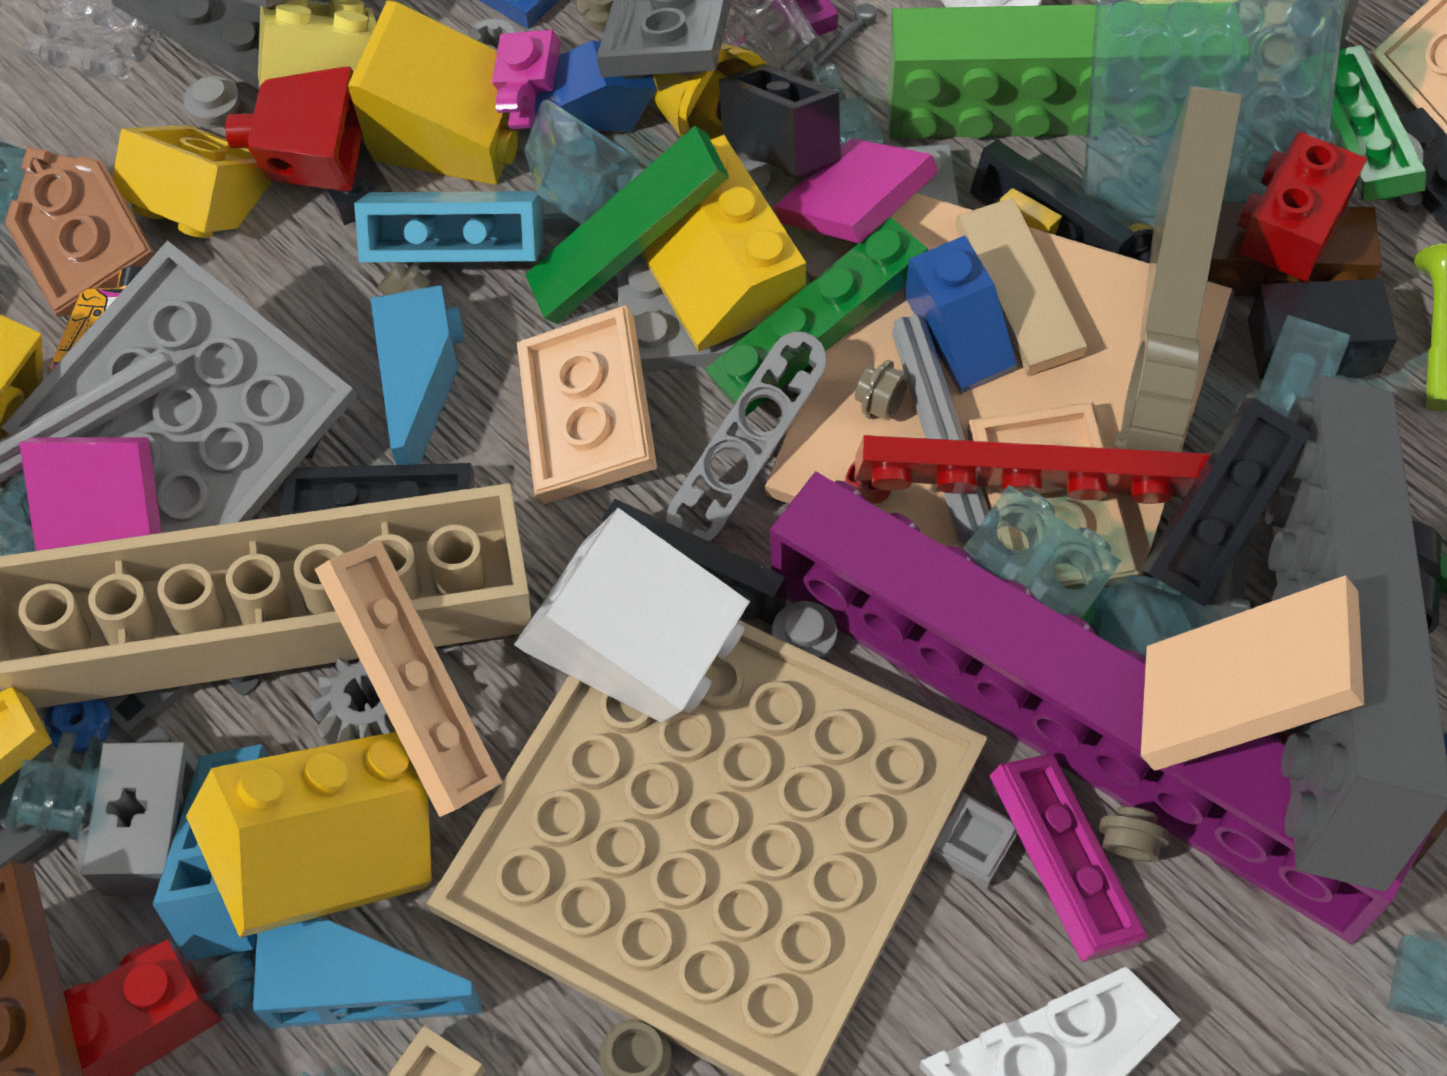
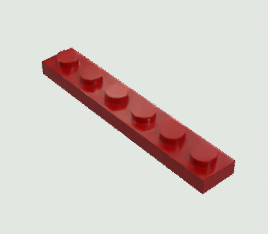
(1080, 471)

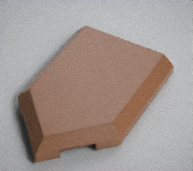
(73, 227)

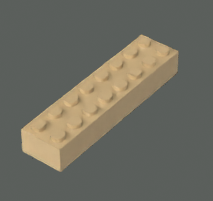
(248, 595)

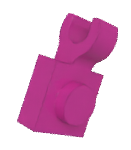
(523, 68)

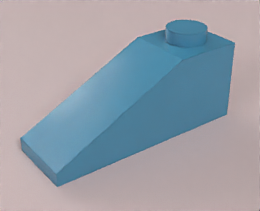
(416, 364)
(187, 892)
(337, 976)

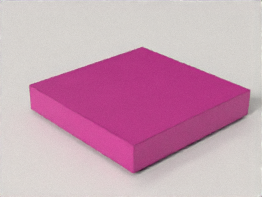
(857, 191)
(89, 489)

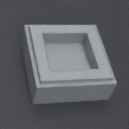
(975, 841)

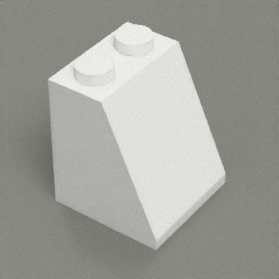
(636, 620)

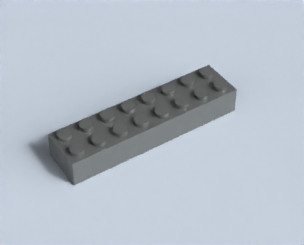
(1376, 774)

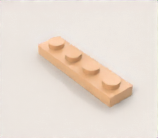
(408, 677)

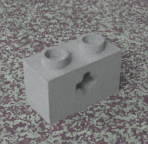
(124, 786)

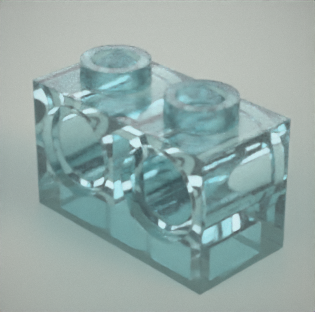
(1049, 544)

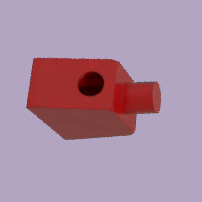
(302, 129)

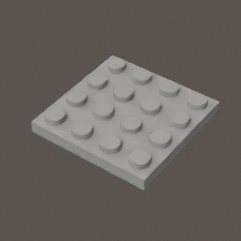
(234, 418)

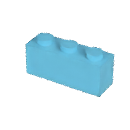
(449, 226)

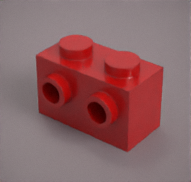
(1300, 205)
(138, 1011)

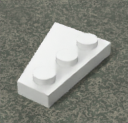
(1084, 1033)

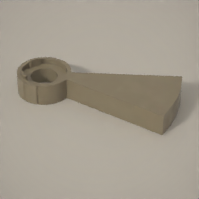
(1178, 272)

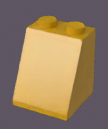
(430, 99)

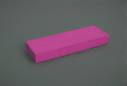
(1068, 857)

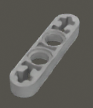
(740, 436)

